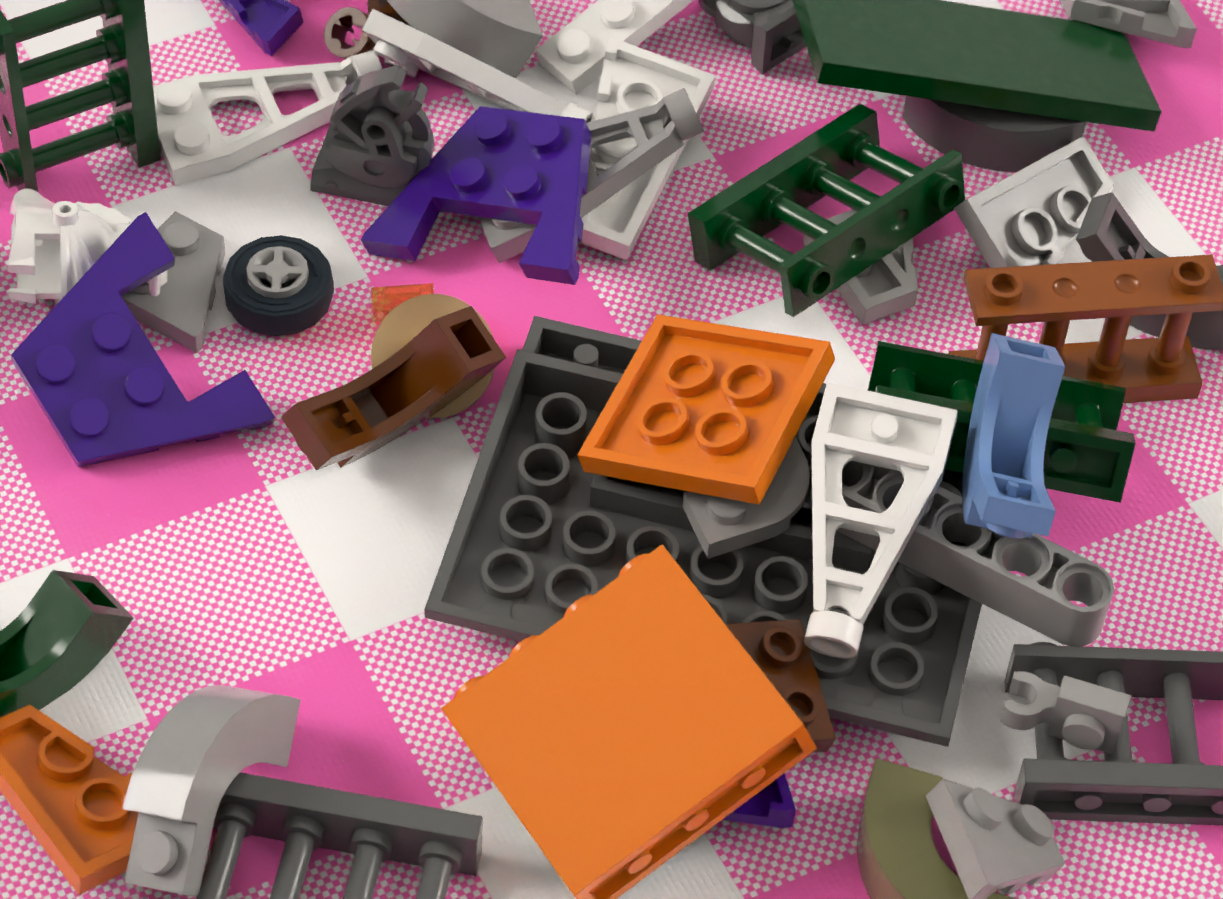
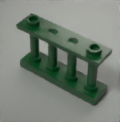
(126, 86)
(803, 175)
(1082, 440)

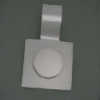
(1076, 711)

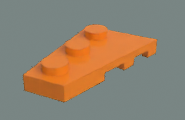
(66, 798)

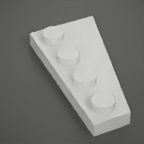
(629, 82)

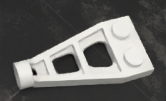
(417, 50)
(190, 135)
(879, 433)

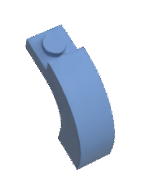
(1008, 438)

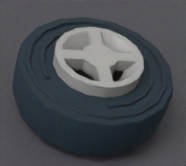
(278, 285)

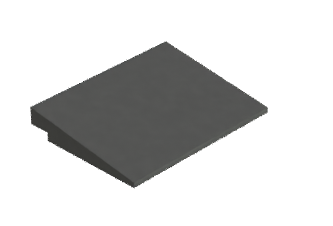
(548, 533)

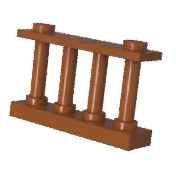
(1109, 290)

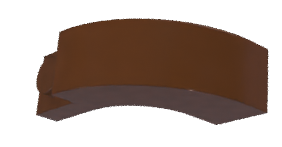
(397, 393)

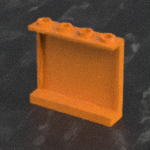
(628, 728)

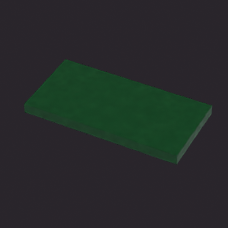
(979, 58)

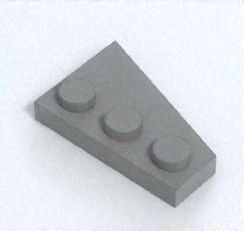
(1037, 209)

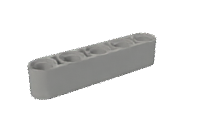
(984, 565)

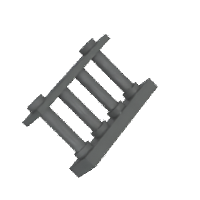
(1121, 786)
(344, 822)

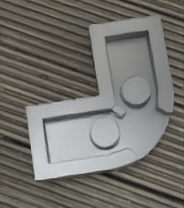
(733, 524)

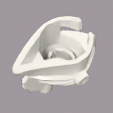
(59, 244)

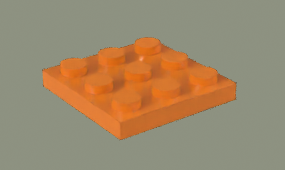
(707, 408)

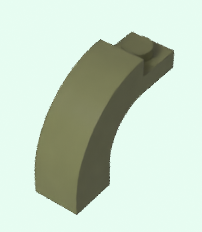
(897, 840)

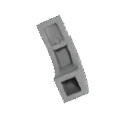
(488, 30)
(188, 770)

